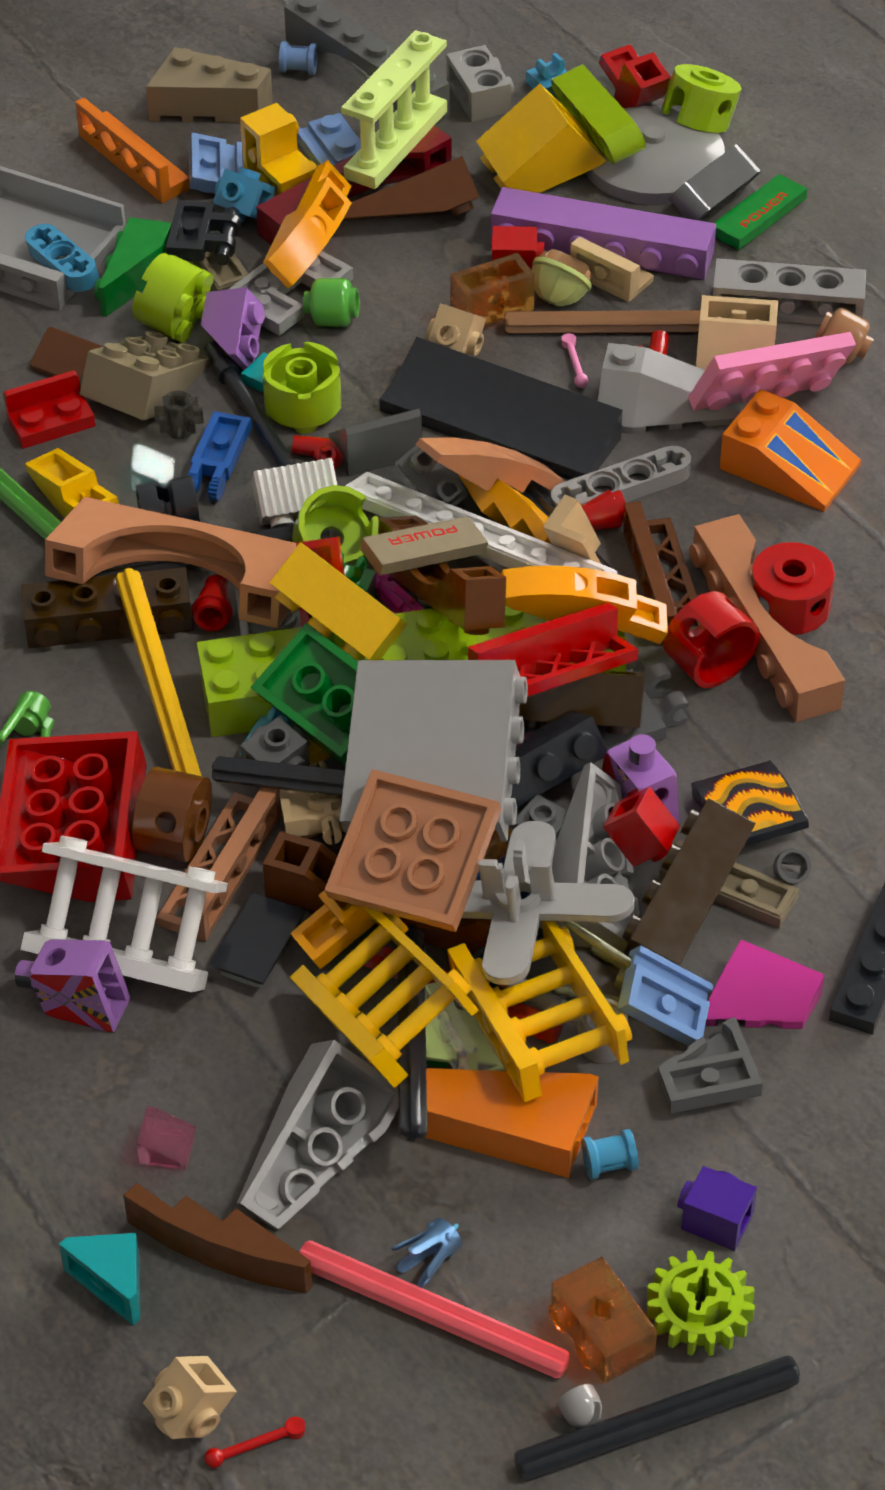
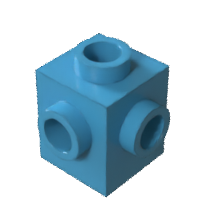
(242, 191)

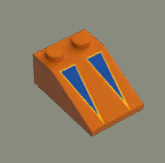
(786, 452)

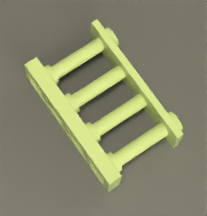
(410, 122)

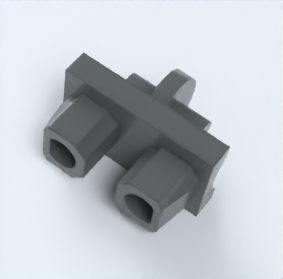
(432, 477)

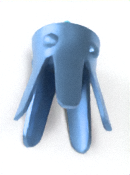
(438, 1239)

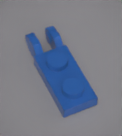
(219, 451)

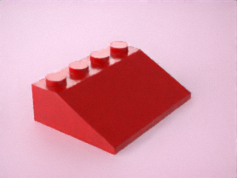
(71, 789)

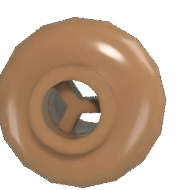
(846, 321)

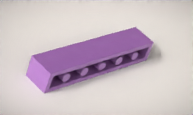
(643, 237)

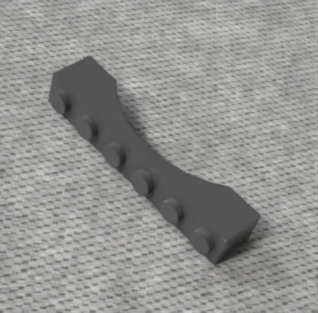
(337, 34)

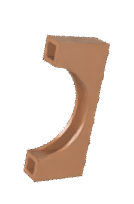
(112, 534)

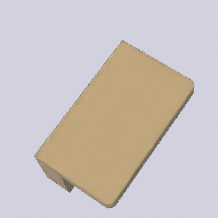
(610, 270)
(571, 529)

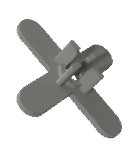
(516, 919)

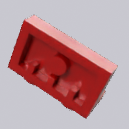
(47, 409)

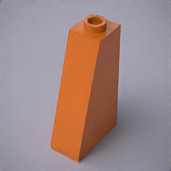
(490, 1117)

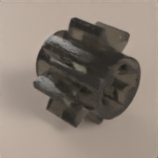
(179, 414)

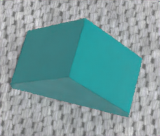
(107, 1269)

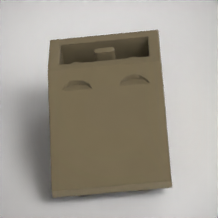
(139, 372)

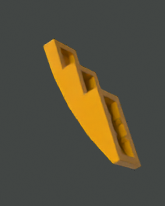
(509, 507)

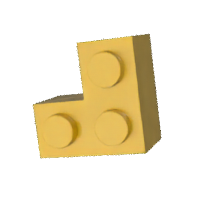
(272, 148)

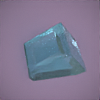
(150, 466)

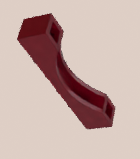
(429, 153)

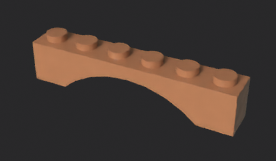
(802, 674)

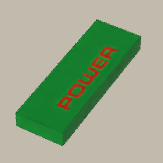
(759, 211)

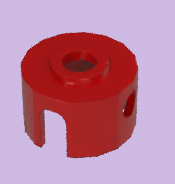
(792, 581)
(717, 646)

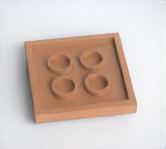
(413, 850)

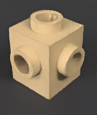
(457, 330)
(189, 1397)

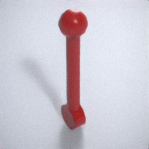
(293, 1428)

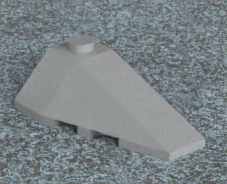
(655, 390)
(321, 1124)

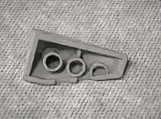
(589, 854)

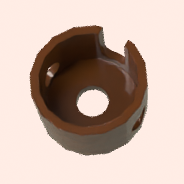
(172, 814)

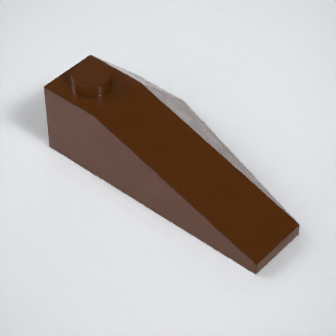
(428, 193)

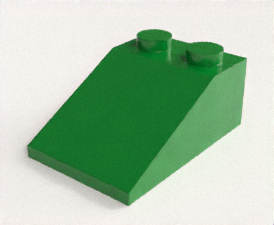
(313, 689)

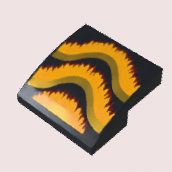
(757, 794)

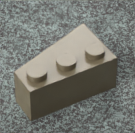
(207, 86)

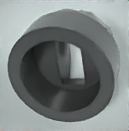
(792, 857)

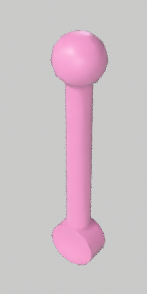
(569, 341)

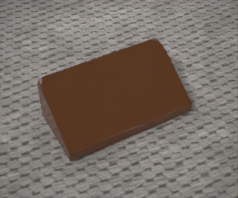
(61, 353)

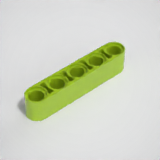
(598, 114)

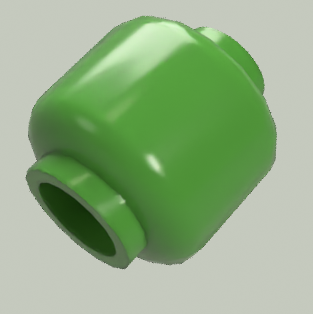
(332, 302)

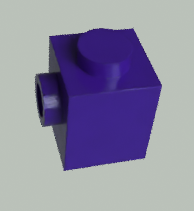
(717, 1207)

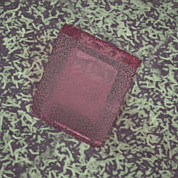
(164, 1140)

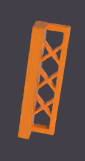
(130, 152)

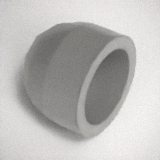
(581, 1406)

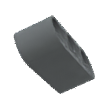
(715, 184)

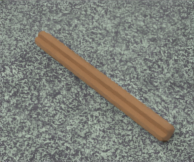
(602, 321)

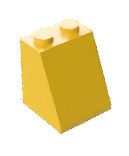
(538, 145)

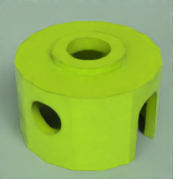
(705, 97)
(340, 510)

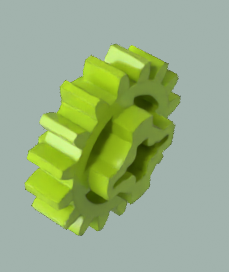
(722, 1314)

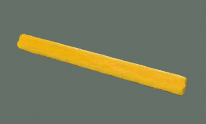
(157, 672)

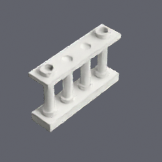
(137, 957)

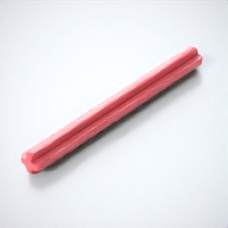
(436, 1310)

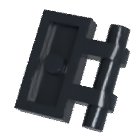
(192, 236)

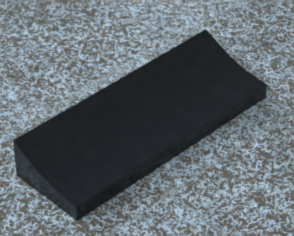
(504, 408)

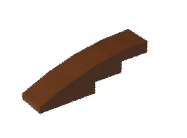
(229, 1245)

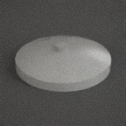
(670, 159)

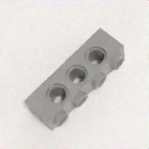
(802, 291)

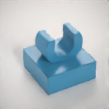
(545, 72)

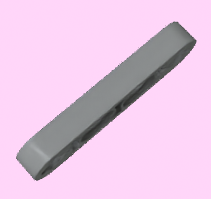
(662, 467)

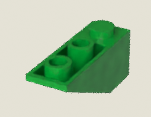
(134, 251)

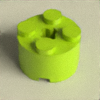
(172, 296)
(302, 386)

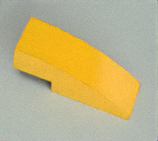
(66, 480)

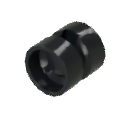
(174, 499)

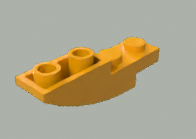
(310, 226)
(564, 590)
(331, 929)

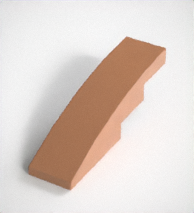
(486, 462)

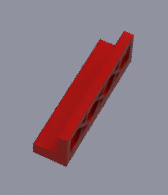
(554, 643)

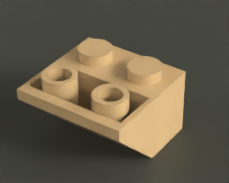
(734, 326)

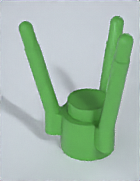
(29, 716)

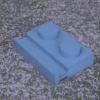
(328, 139)
(208, 160)
(665, 996)

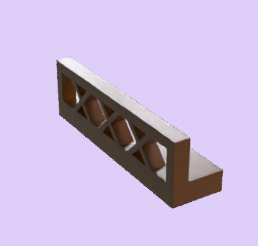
(646, 561)

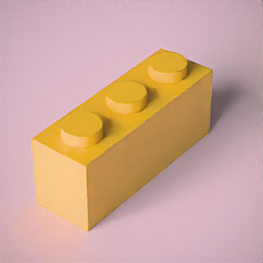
(336, 605)

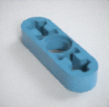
(61, 245)

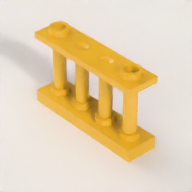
(365, 1028)
(509, 1034)

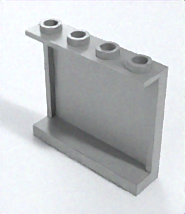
(80, 216)
(438, 726)

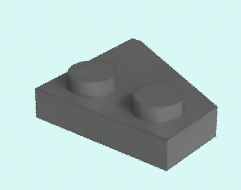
(710, 1072)

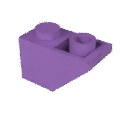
(234, 322)

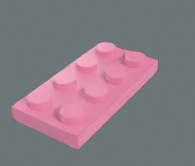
(774, 369)

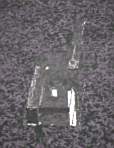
(462, 1037)

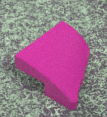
(764, 990)

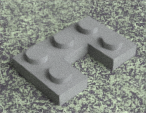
(279, 309)

